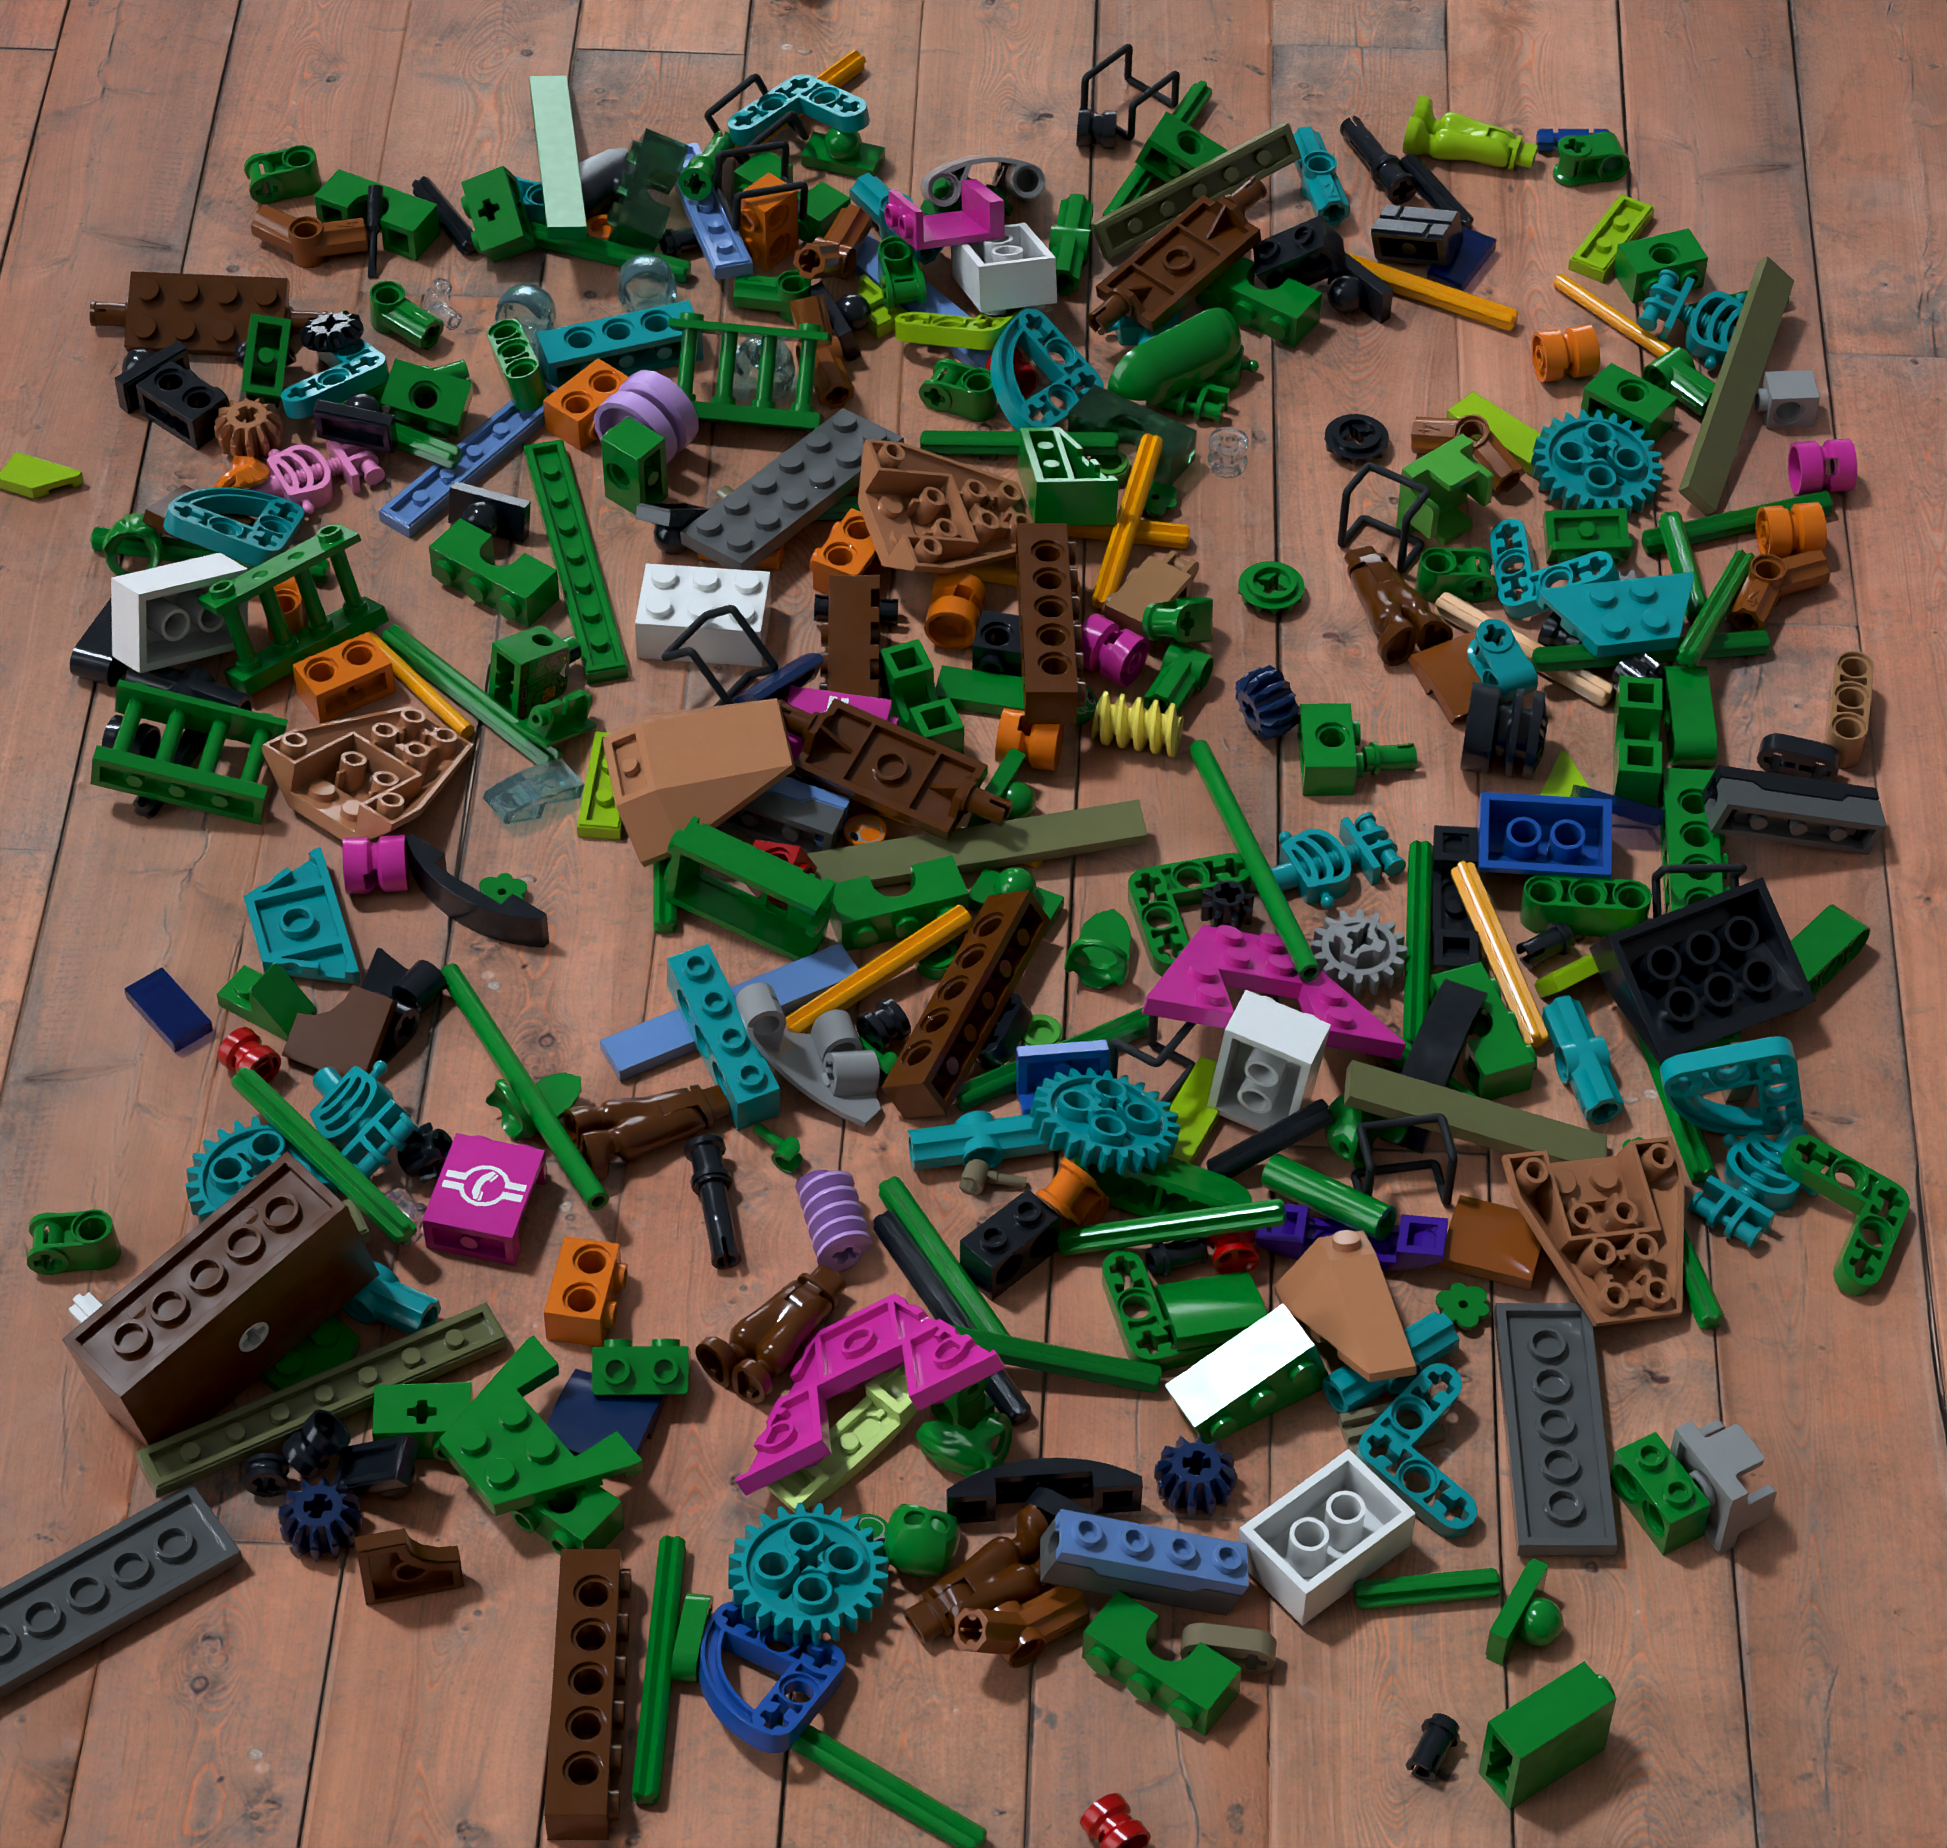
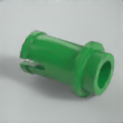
(1389, 757)

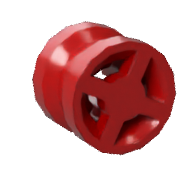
(1234, 1252)

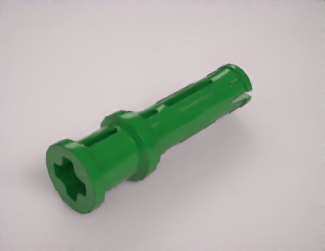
(698, 177)

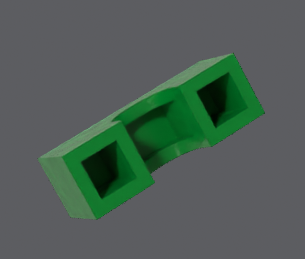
(823, 200)
(406, 220)
(1280, 313)
(517, 590)
(909, 682)
(1635, 739)
(869, 918)
(1500, 1059)
(1190, 1689)

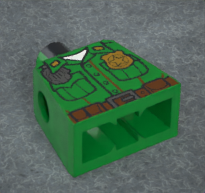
(530, 669)

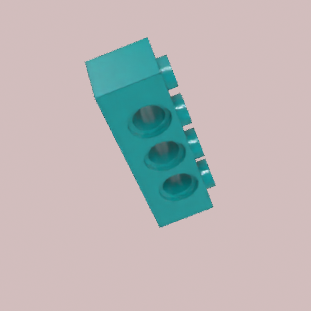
(623, 341)
(721, 1036)

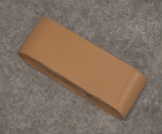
(1849, 706)

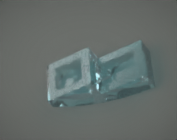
(528, 791)

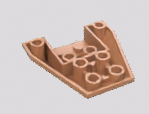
(935, 510)
(694, 765)
(366, 769)
(1609, 1226)

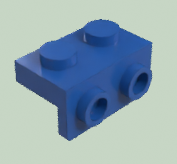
(1043, 1061)

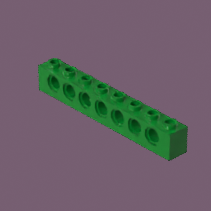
(1688, 840)

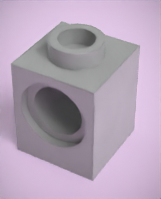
(1788, 399)

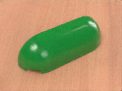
(1178, 358)
(1168, 1188)

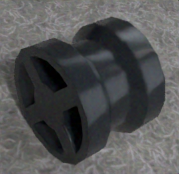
(883, 1025)

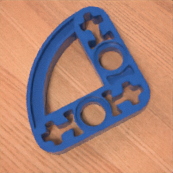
(805, 1675)

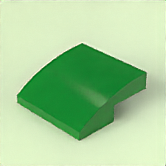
(1210, 1308)

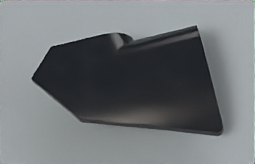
(599, 180)
(413, 990)

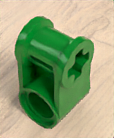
(1592, 158)
(287, 174)
(899, 273)
(964, 389)
(1456, 572)
(1183, 619)
(74, 1242)

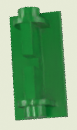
(558, 719)

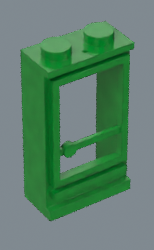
(789, 932)

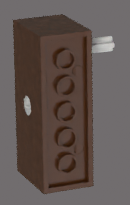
(221, 1304)

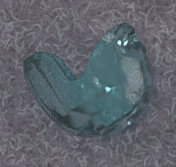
(642, 293)
(529, 306)
(748, 366)

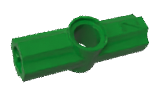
(1071, 241)

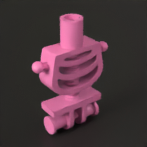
(305, 465)

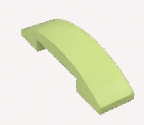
(853, 1441)

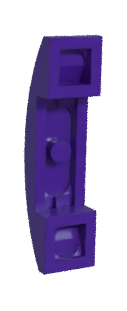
(1412, 1244)

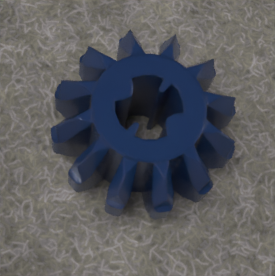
(1267, 702)
(1195, 1476)
(320, 1519)

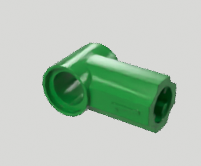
(771, 292)
(396, 314)
(1677, 375)
(1180, 675)

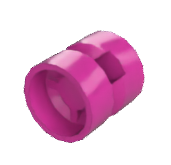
(1824, 466)
(1112, 651)
(375, 864)

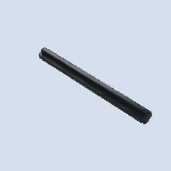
(944, 1306)

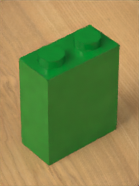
(1547, 1734)

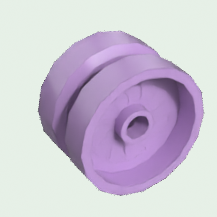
(655, 404)

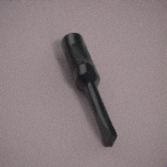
(373, 225)

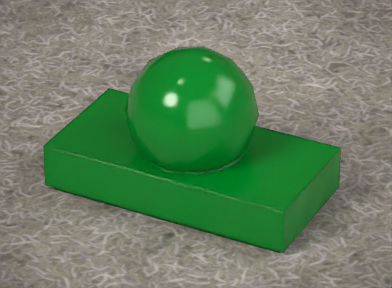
(842, 153)
(1005, 785)
(1010, 881)
(1525, 1615)

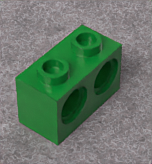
(1659, 1493)

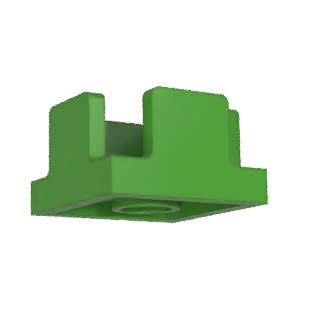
(1451, 476)

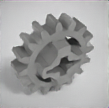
(1360, 951)

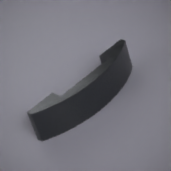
(508, 922)
(1452, 933)
(1440, 1044)
(1107, 1485)

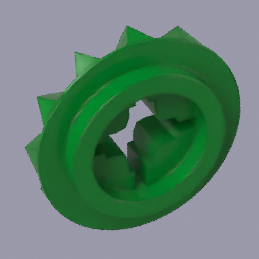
(1263, 576)

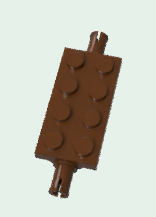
(1179, 261)
(197, 309)
(891, 768)

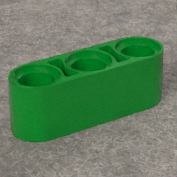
(517, 364)
(1689, 717)
(1584, 903)
(1829, 945)

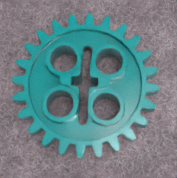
(1596, 463)
(1104, 1121)
(224, 1171)
(808, 1573)

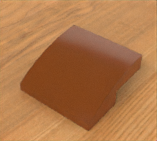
(1448, 674)
(1491, 1243)

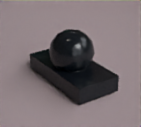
(1360, 289)
(846, 316)
(139, 365)
(356, 423)
(490, 511)
(669, 521)
(379, 1467)

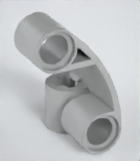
(1011, 176)
(821, 1064)

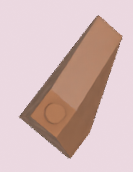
(1347, 1302)

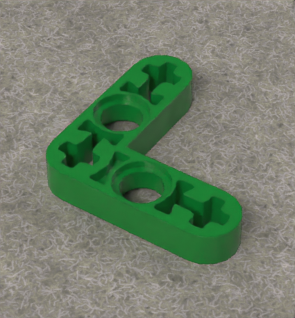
(1170, 895)
(1864, 1201)
(1149, 1329)

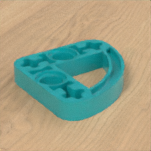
(1063, 376)
(197, 520)
(1699, 1073)

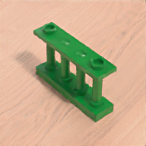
(762, 410)
(322, 632)
(180, 784)

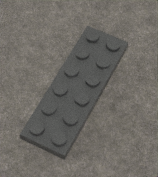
(785, 494)
(1554, 1430)
(109, 1584)

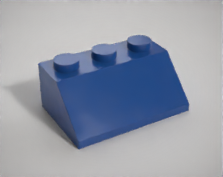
(1544, 835)

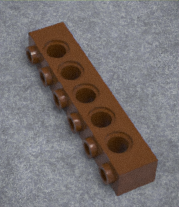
(1047, 624)
(966, 1005)
(571, 1808)

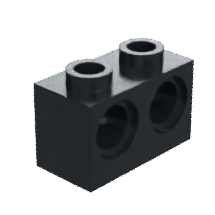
(1300, 253)
(181, 403)
(997, 644)
(1010, 1244)

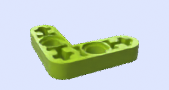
(952, 330)

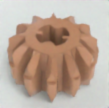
(249, 428)

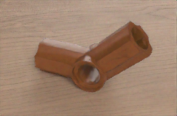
(307, 237)
(838, 250)
(830, 376)
(1431, 433)
(1770, 580)
(1021, 1630)

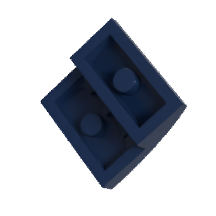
(778, 685)
(586, 1419)

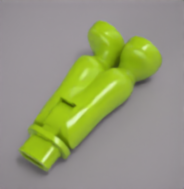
(1464, 139)

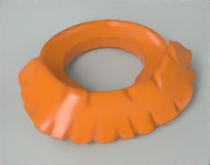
(246, 472)

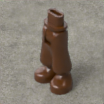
(1394, 607)
(641, 1124)
(771, 1336)
(985, 1580)

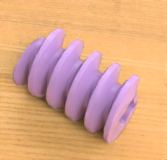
(833, 1218)

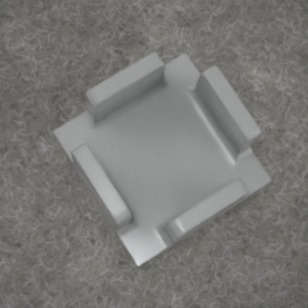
(1714, 1462)

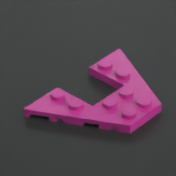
(1225, 956)
(849, 1353)

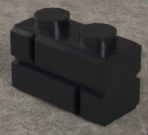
(1417, 235)

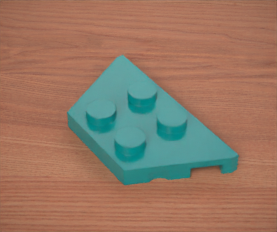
(1622, 614)
(302, 925)

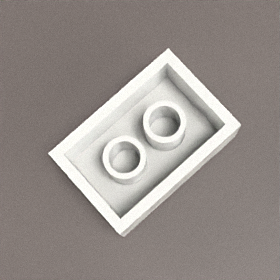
(1006, 271)
(679, 594)
(160, 618)
(1267, 1062)
(1326, 1536)

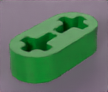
(686, 1653)

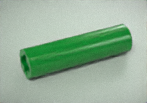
(1329, 1197)

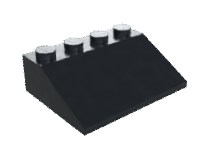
(1704, 970)

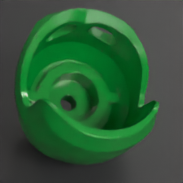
(1343, 1136)
(921, 1540)

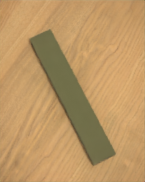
(1215, 178)
(1468, 1116)

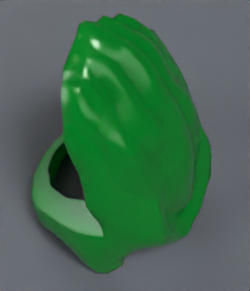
(132, 526)
(1101, 951)
(558, 1089)
(966, 1450)

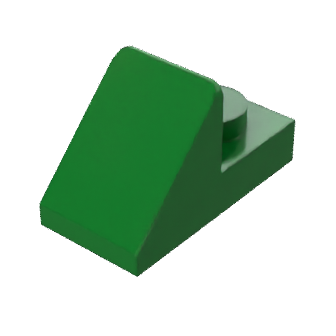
(266, 999)

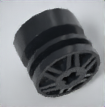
(1503, 730)

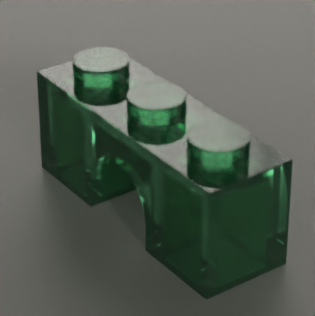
(654, 165)
(1108, 412)

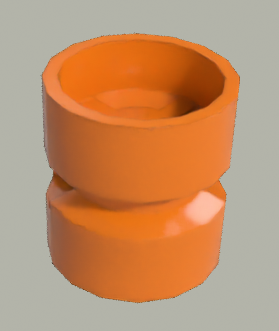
(1571, 353)
(1796, 530)
(954, 610)
(1038, 741)

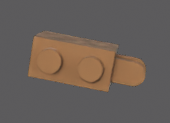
(1149, 584)

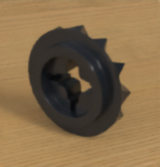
(331, 331)
(1362, 428)

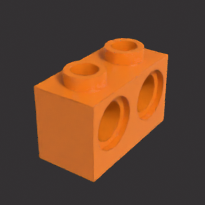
(769, 224)
(572, 406)
(845, 552)
(344, 678)
(578, 1291)

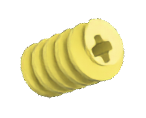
(1137, 724)

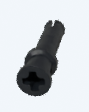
(1385, 168)
(711, 1183)

